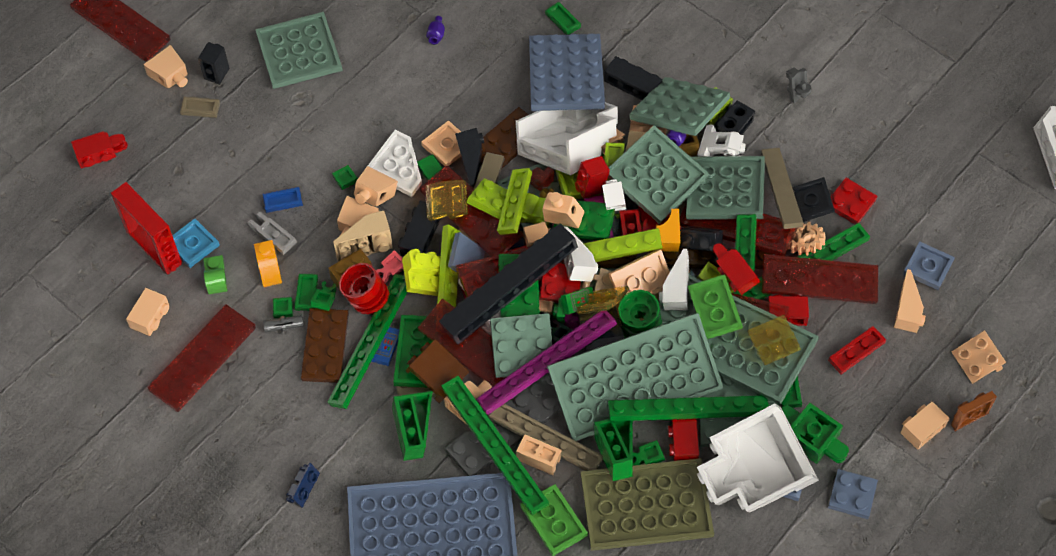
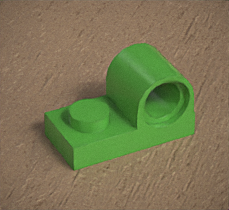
(215, 274)

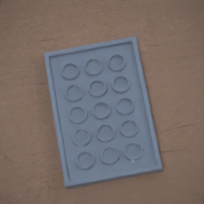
(566, 72)

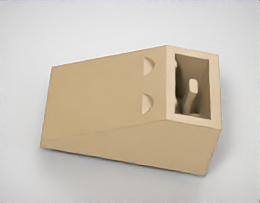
(369, 234)

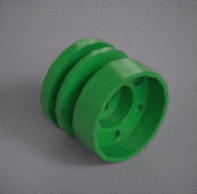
(639, 305)

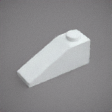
(580, 263)
(675, 286)

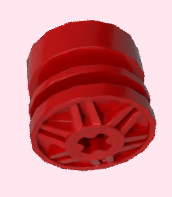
(364, 288)

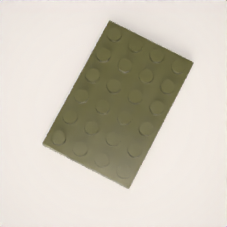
(652, 507)

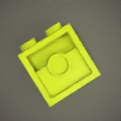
(421, 272)

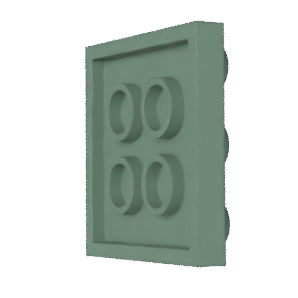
(518, 341)

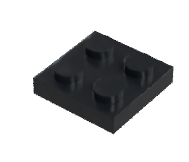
(813, 199)

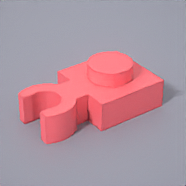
(391, 265)

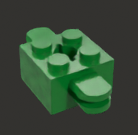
(817, 433)

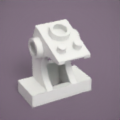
(709, 145)

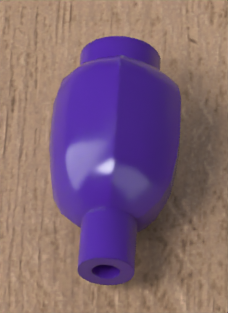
(435, 31)
(677, 137)

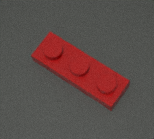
(857, 350)

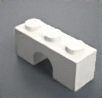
(614, 196)

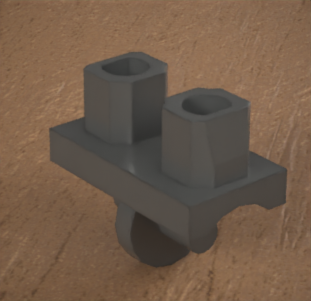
(798, 84)

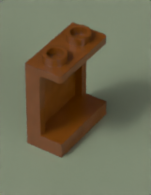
(435, 368)

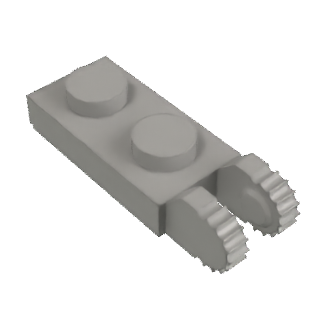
(272, 231)

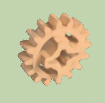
(807, 239)

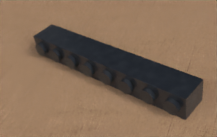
(508, 283)

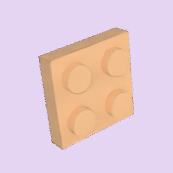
(443, 144)

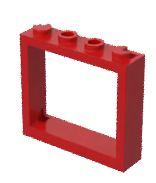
(146, 228)

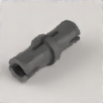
(297, 321)

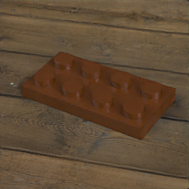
(503, 138)
(325, 345)

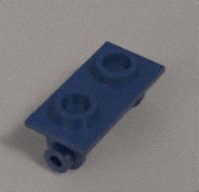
(306, 477)

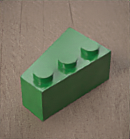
(411, 421)
(616, 446)

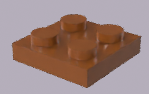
(974, 410)

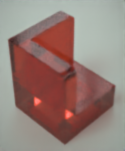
(542, 179)

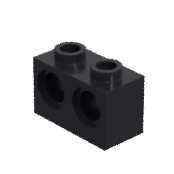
(736, 123)

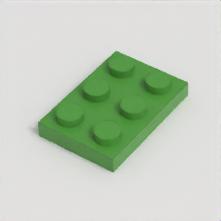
(715, 306)
(556, 522)

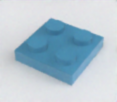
(194, 242)

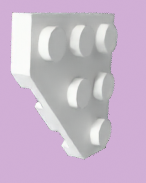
(399, 162)

